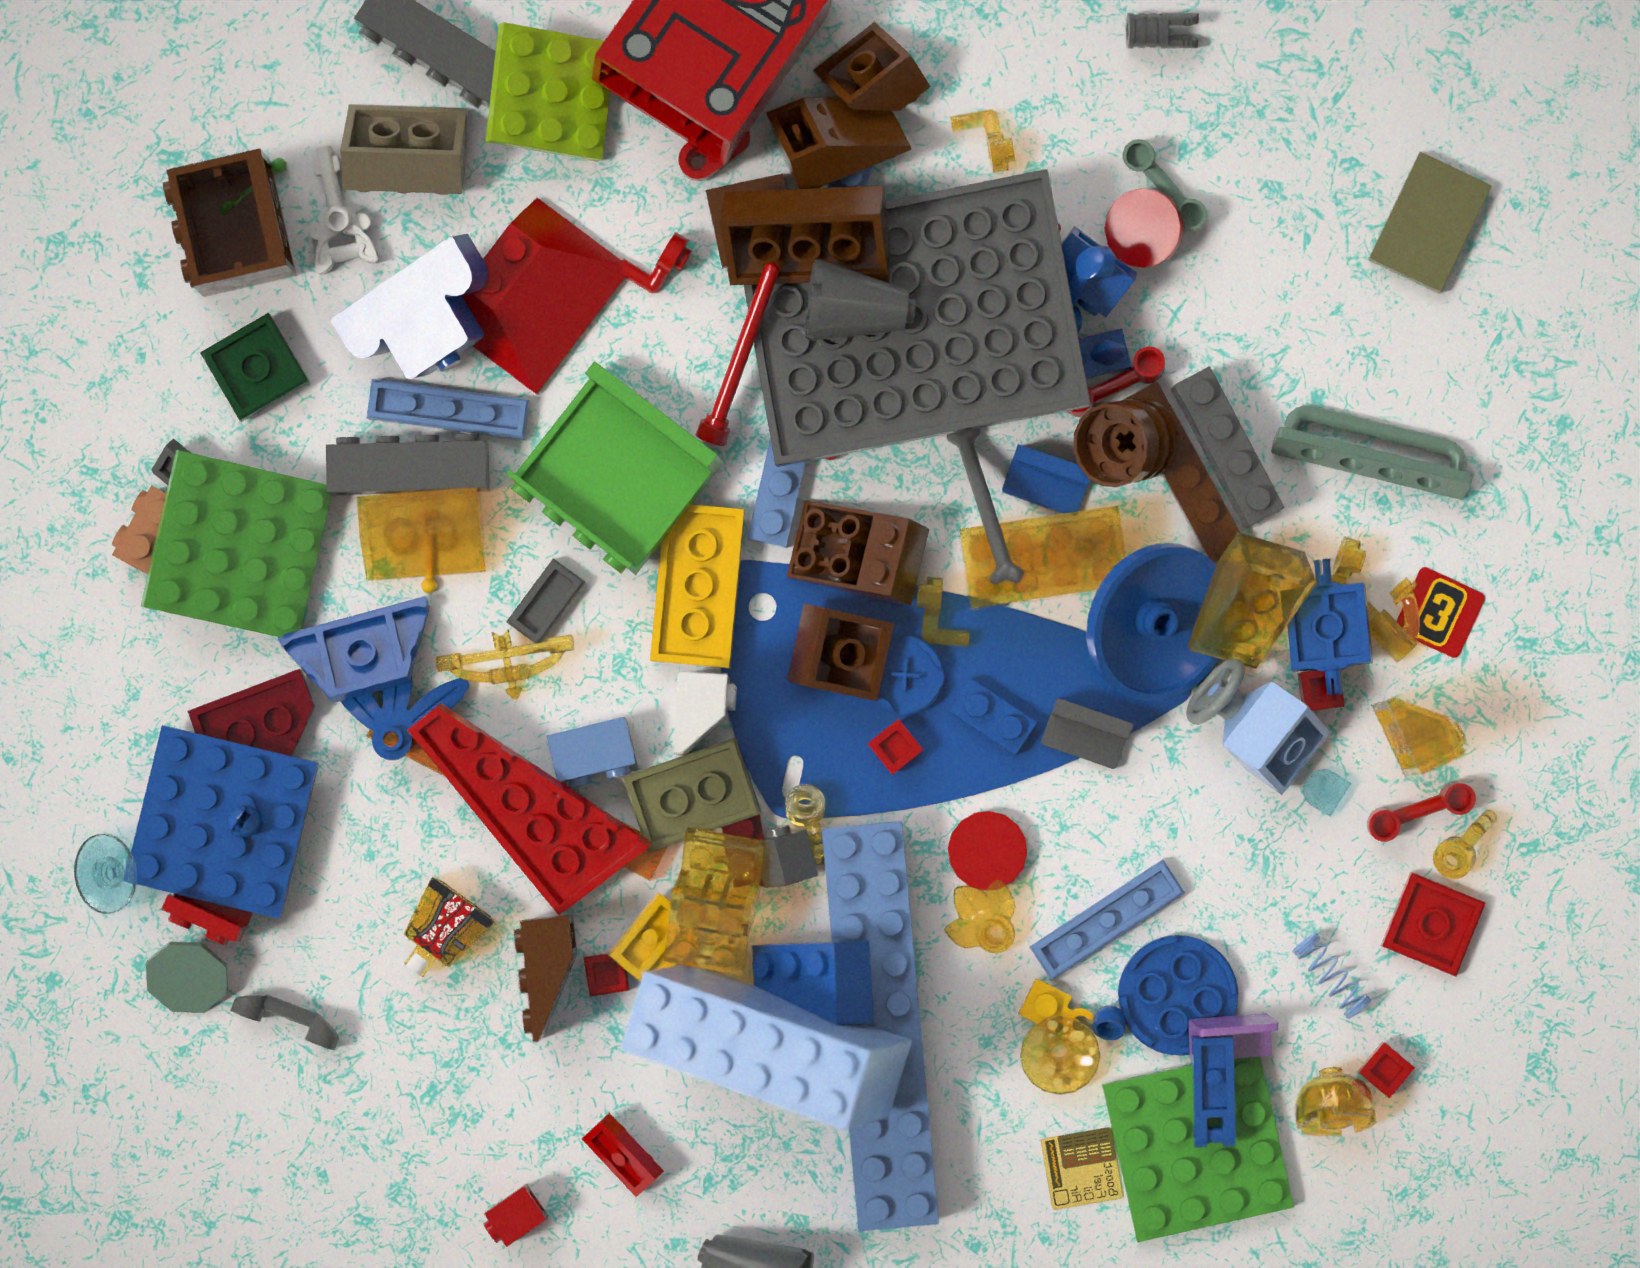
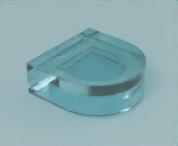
(1324, 790)

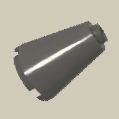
(853, 304)
(745, 1253)

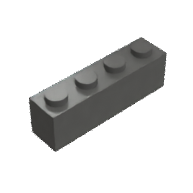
(433, 43)
(1227, 447)
(406, 466)

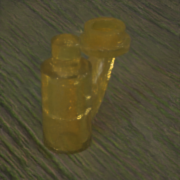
(1387, 632)

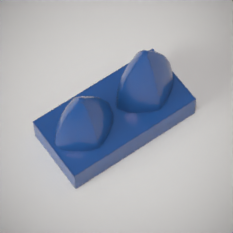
(1104, 353)

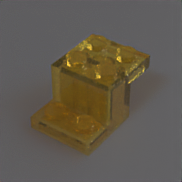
(715, 901)

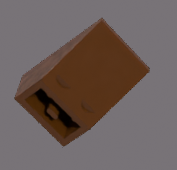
(830, 140)
(858, 552)
(548, 959)

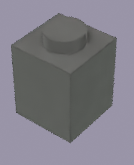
(787, 857)

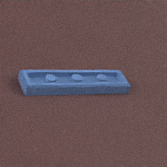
(448, 409)
(1106, 919)

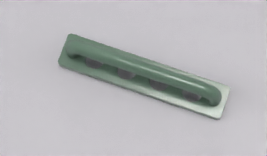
(1370, 462)

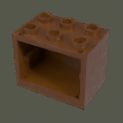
(233, 249)

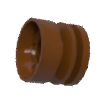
(1125, 441)

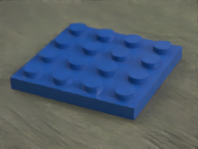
(184, 830)

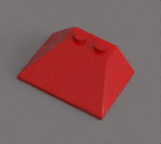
(541, 293)

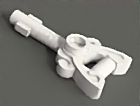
(338, 220)

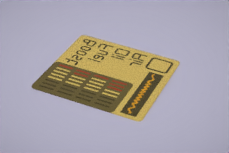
(1081, 1168)

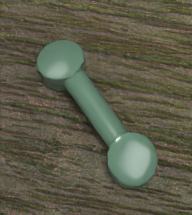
(1140, 157)

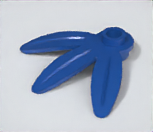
(394, 714)

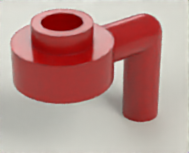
(673, 256)

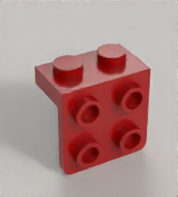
(220, 921)

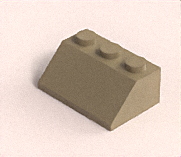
(404, 149)

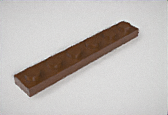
(1195, 489)

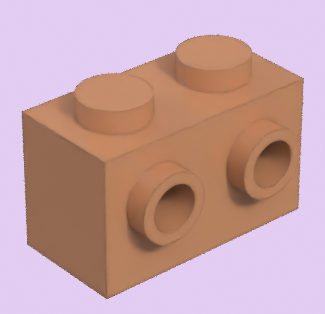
(137, 541)

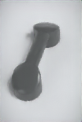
(319, 1030)

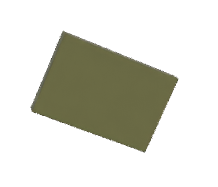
(1429, 222)
(692, 791)

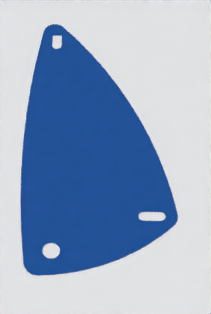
(1008, 652)

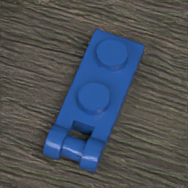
(1213, 1089)

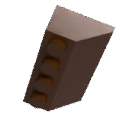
(804, 225)

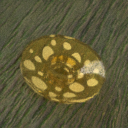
(1063, 1073)

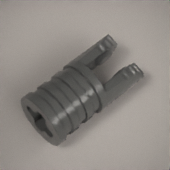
(1153, 30)

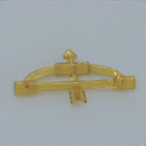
(508, 673)

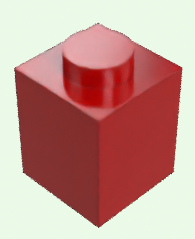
(514, 1216)

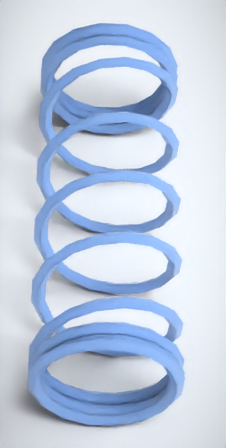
(1304, 949)

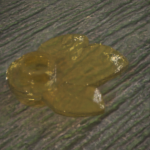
(978, 913)

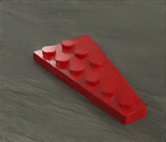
(542, 824)

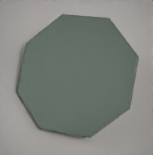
(186, 977)

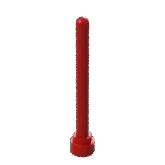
(715, 426)

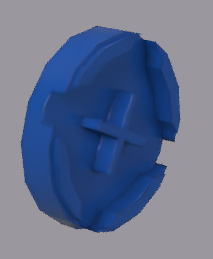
(910, 676)

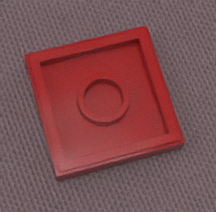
(1433, 924)

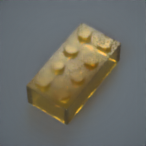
(1057, 553)

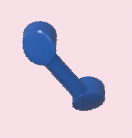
(1090, 264)

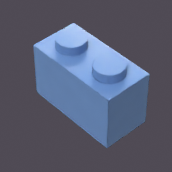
(592, 751)

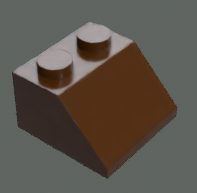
(840, 652)

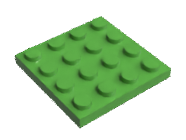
(236, 545)
(1187, 1187)

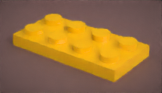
(698, 588)

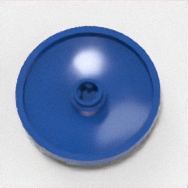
(1145, 621)

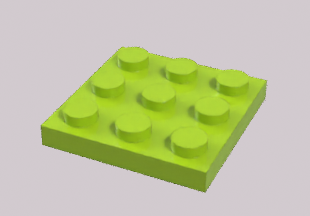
(547, 93)

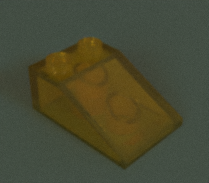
(1251, 599)

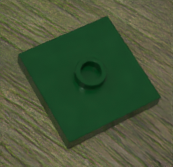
(254, 367)

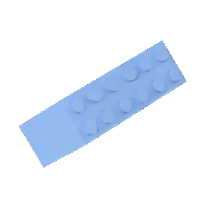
(765, 1046)

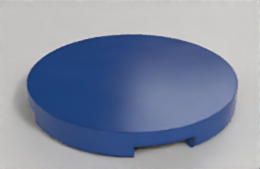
(1171, 983)

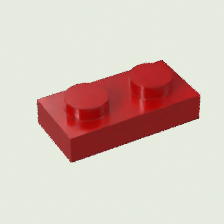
(622, 1154)

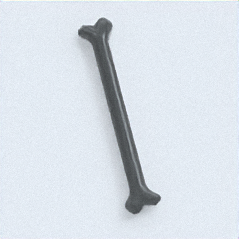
(1004, 566)

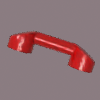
(1148, 368)
(1454, 796)

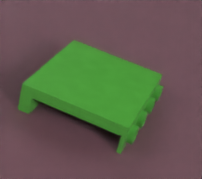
(616, 471)

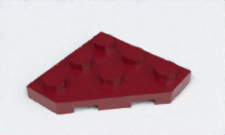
(261, 716)

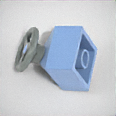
(1263, 729)

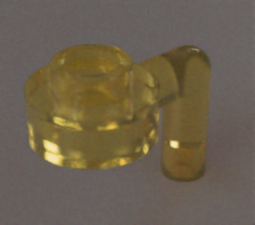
(999, 149)
(1348, 560)
(929, 598)
(808, 815)
(1462, 847)

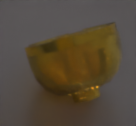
(1334, 1103)

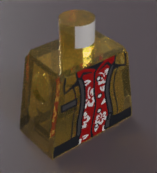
(444, 927)

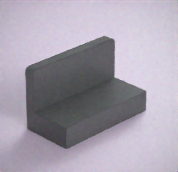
(1086, 733)

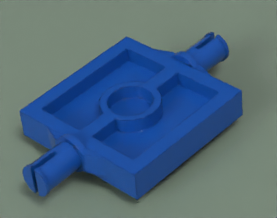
(1330, 629)

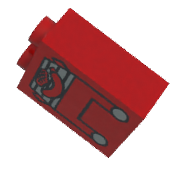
(706, 62)

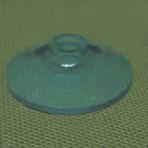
(101, 873)

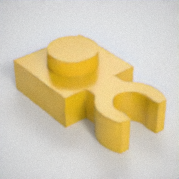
(1047, 1001)

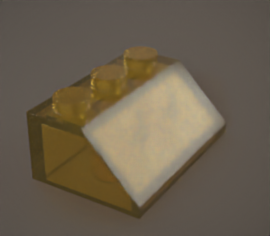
(421, 534)
(1418, 736)

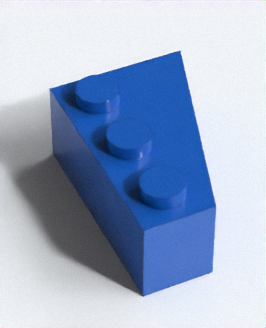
(818, 977)

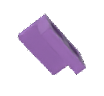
(1249, 1032)

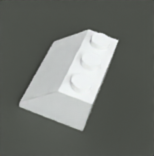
(700, 707)

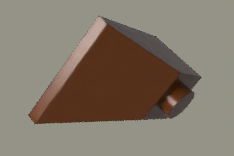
(873, 72)

